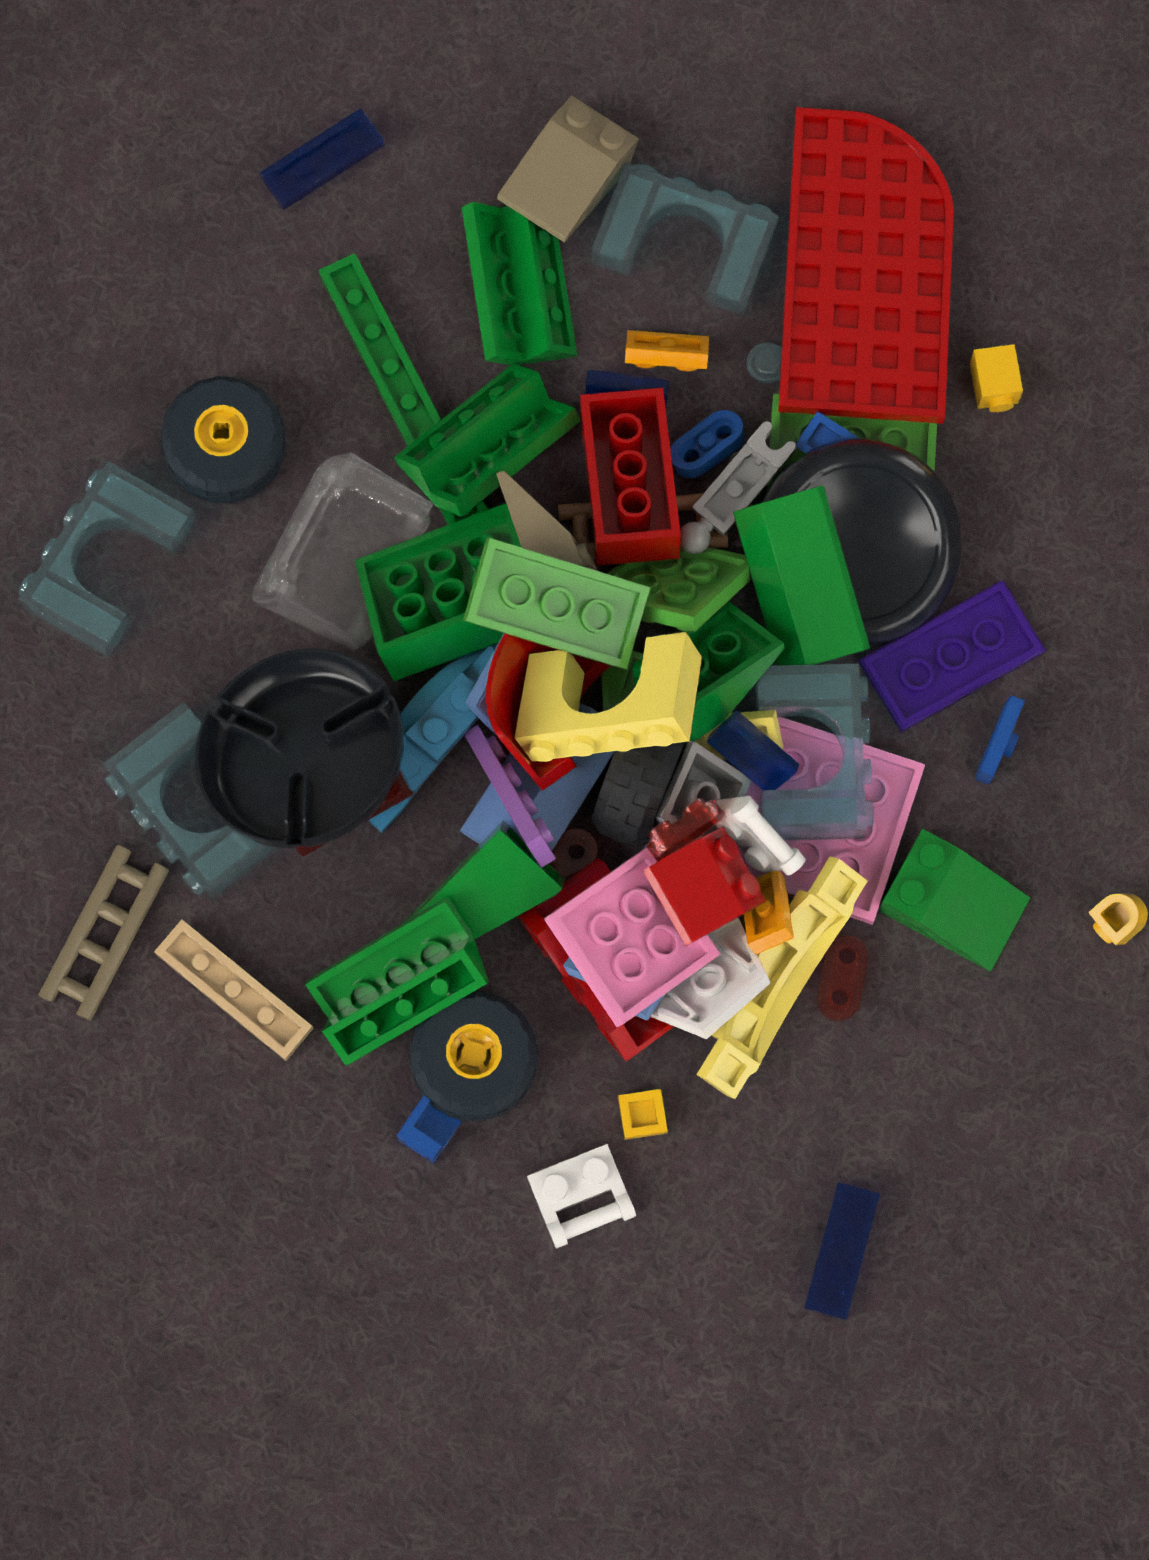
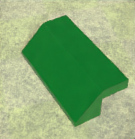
(518, 287)
(487, 434)
(802, 577)
(398, 980)

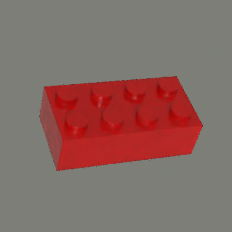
(630, 476)

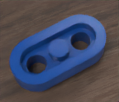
(705, 444)

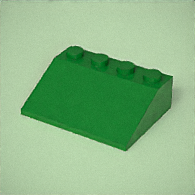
(422, 591)

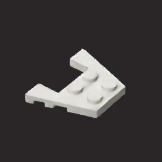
(718, 988)

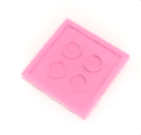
(626, 941)

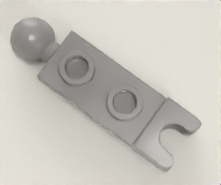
(735, 489)

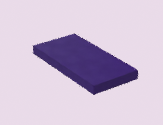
(952, 656)

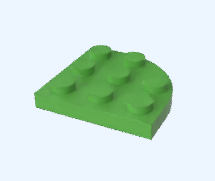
(687, 588)

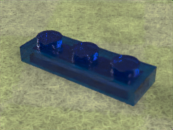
(322, 158)
(841, 1251)

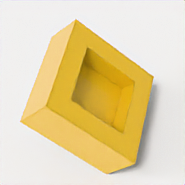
(642, 1114)

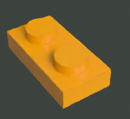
(667, 349)
(771, 921)

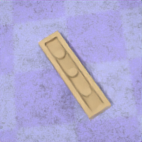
(233, 990)

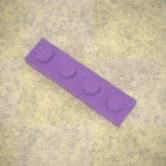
(517, 804)

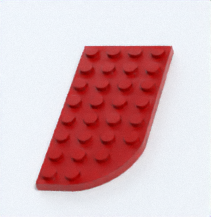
(865, 272)

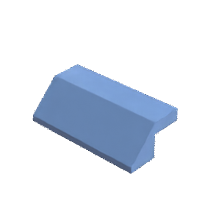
(554, 804)

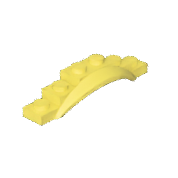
(816, 922)

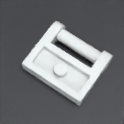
(757, 838)
(577, 1182)

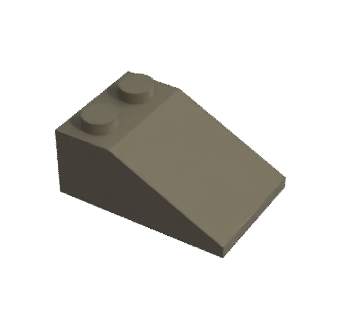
(568, 168)
(539, 529)

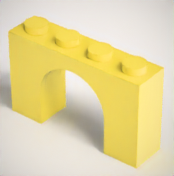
(652, 715)

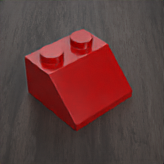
(704, 885)

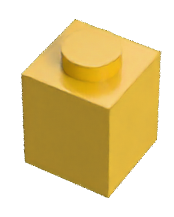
(996, 378)

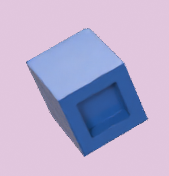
(427, 1130)

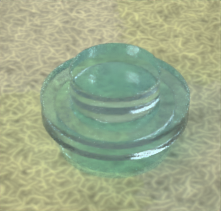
(764, 362)

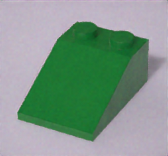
(733, 659)
(954, 900)

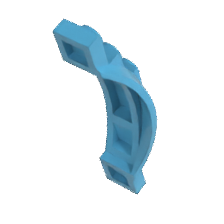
(436, 723)

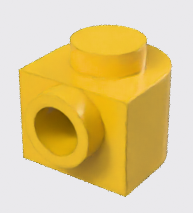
(1119, 917)

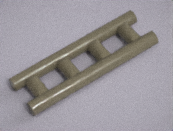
(108, 958)

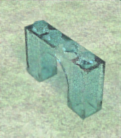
(647, 197)
(111, 502)
(833, 697)
(142, 774)

